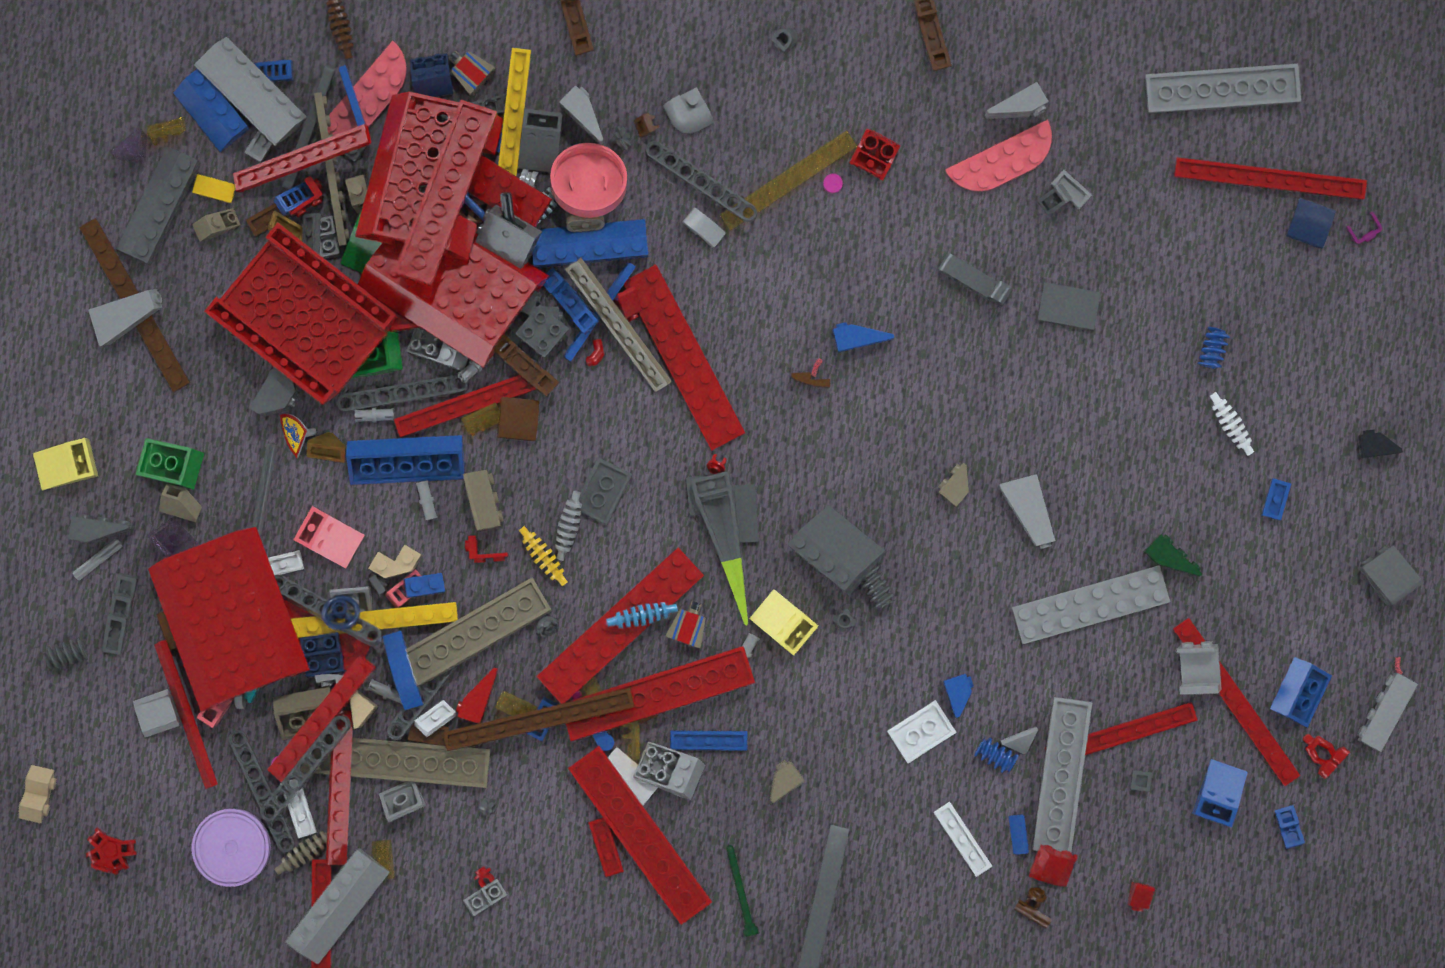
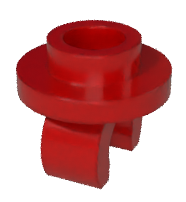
(716, 467)
(483, 873)

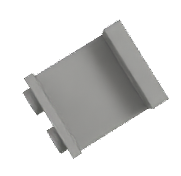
(1199, 668)

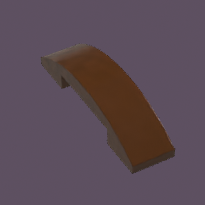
(577, 26)
(932, 34)
(525, 366)

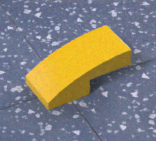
(213, 188)

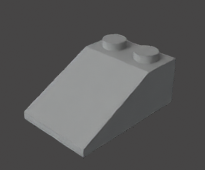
(1022, 104)
(579, 108)

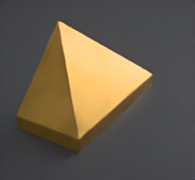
(290, 225)
(327, 448)

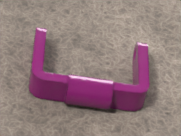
(1369, 236)

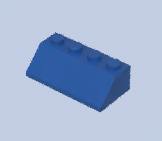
(210, 110)

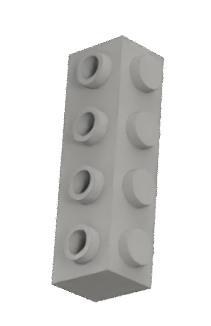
(1387, 711)

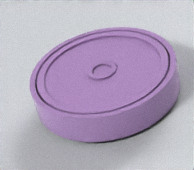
(231, 847)

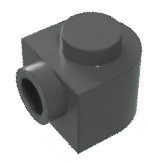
(785, 39)

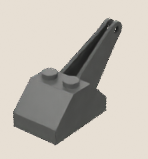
(276, 395)

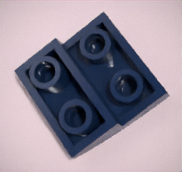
(1311, 223)
(323, 654)

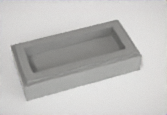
(1075, 189)

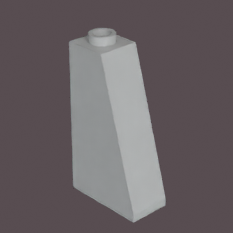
(122, 315)
(1029, 506)

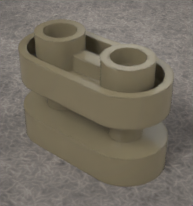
(581, 224)

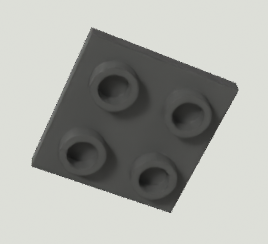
(541, 331)

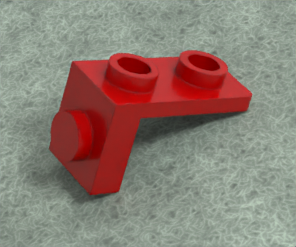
(315, 187)
(472, 548)

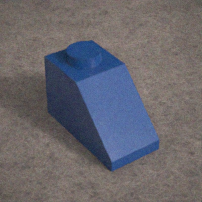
(958, 692)

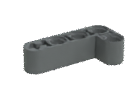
(975, 280)

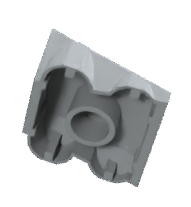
(156, 713)

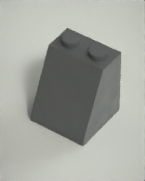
(1390, 575)

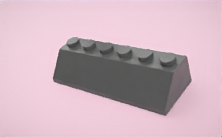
(158, 205)

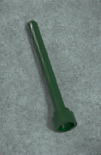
(749, 927)

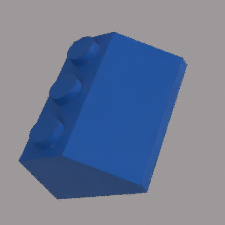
(1301, 692)

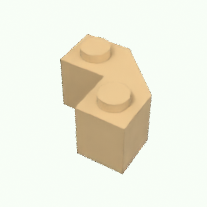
(404, 563)
(37, 794)

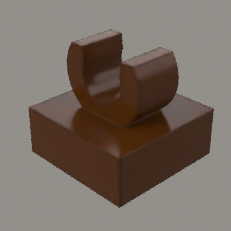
(644, 125)

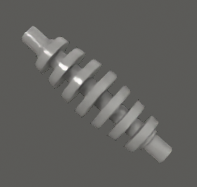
(568, 525)

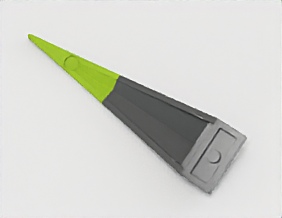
(718, 507)

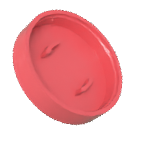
(588, 180)

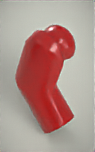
(597, 355)

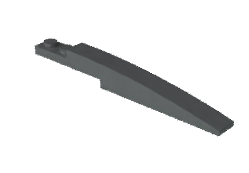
(823, 897)

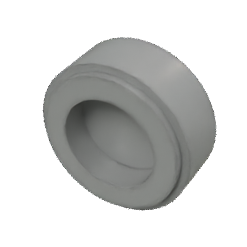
(240, 702)

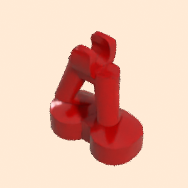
(1330, 765)

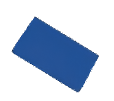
(1018, 834)

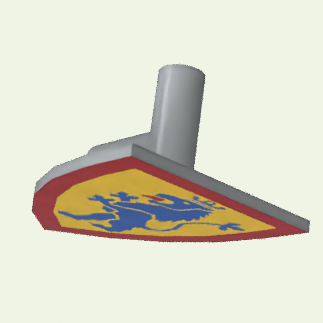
(295, 432)

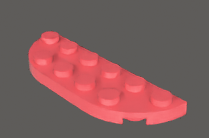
(372, 90)
(1003, 161)

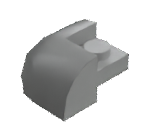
(689, 112)

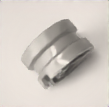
(529, 177)

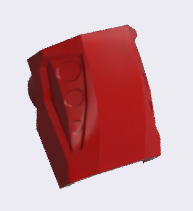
(874, 153)
(1052, 865)

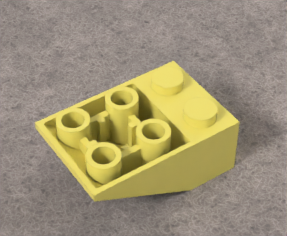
(65, 464)
(783, 622)

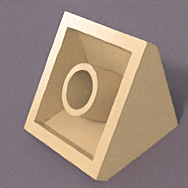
(361, 709)

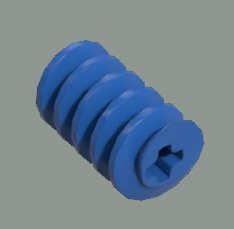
(1213, 348)
(996, 755)

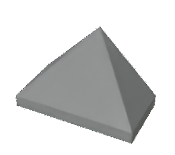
(1022, 741)

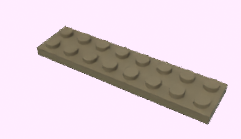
(477, 631)

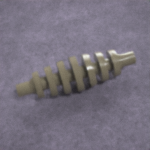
(299, 855)

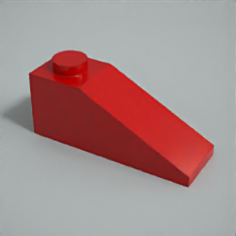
(475, 702)

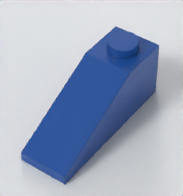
(854, 336)

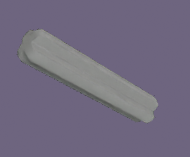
(97, 559)

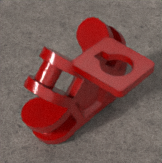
(109, 850)

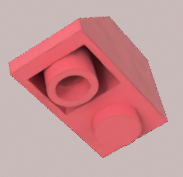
(214, 715)

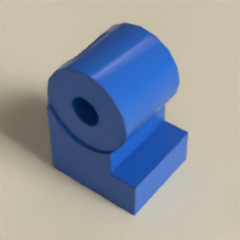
(604, 740)

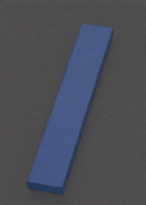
(612, 292)

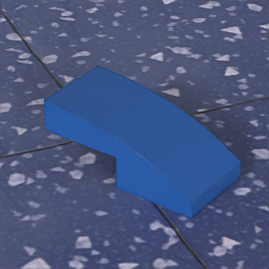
(1289, 827)

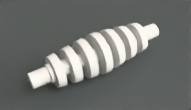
(1231, 423)

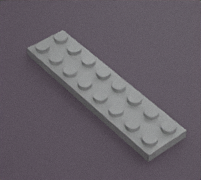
(1223, 88)
(1090, 604)
(1062, 774)

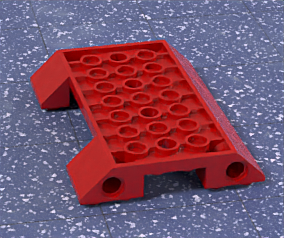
(404, 167)

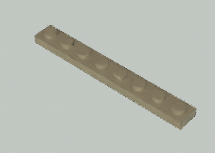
(333, 177)
(618, 324)

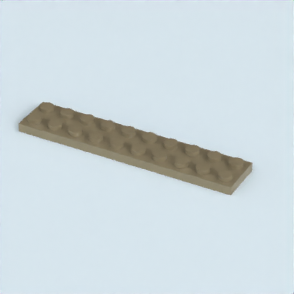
(413, 762)

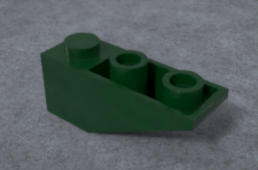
(1166, 555)

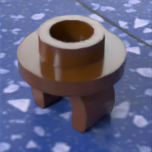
(1036, 894)

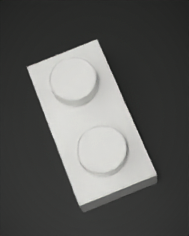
(435, 718)

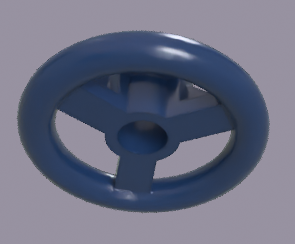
(339, 603)

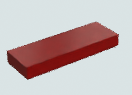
(606, 847)

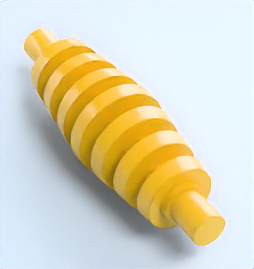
(547, 562)

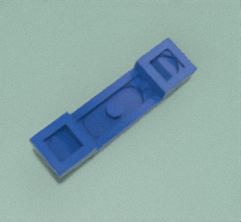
(570, 301)
(402, 670)

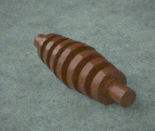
(340, 25)

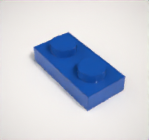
(1276, 499)
(424, 585)

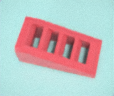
(392, 598)

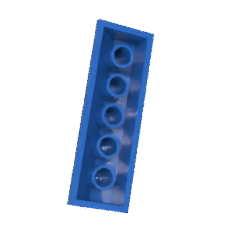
(612, 242)
(405, 460)

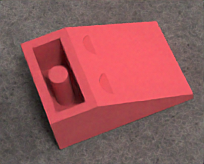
(329, 537)

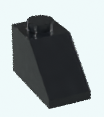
(1376, 444)

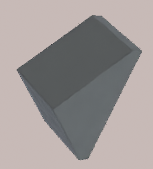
(1054, 199)

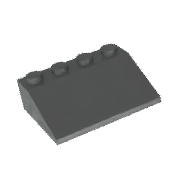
(837, 549)

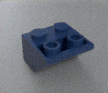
(431, 75)

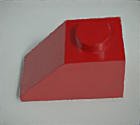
(628, 304)
(1140, 896)

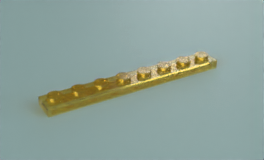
(793, 177)

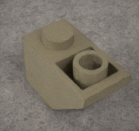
(216, 224)
(956, 487)
(179, 503)

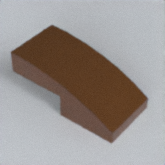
(805, 378)

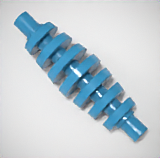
(641, 615)

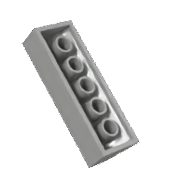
(250, 91)
(337, 906)

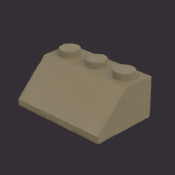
(483, 500)
(294, 710)
(784, 780)

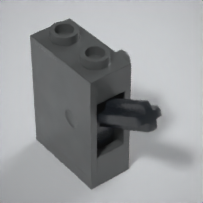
(507, 234)

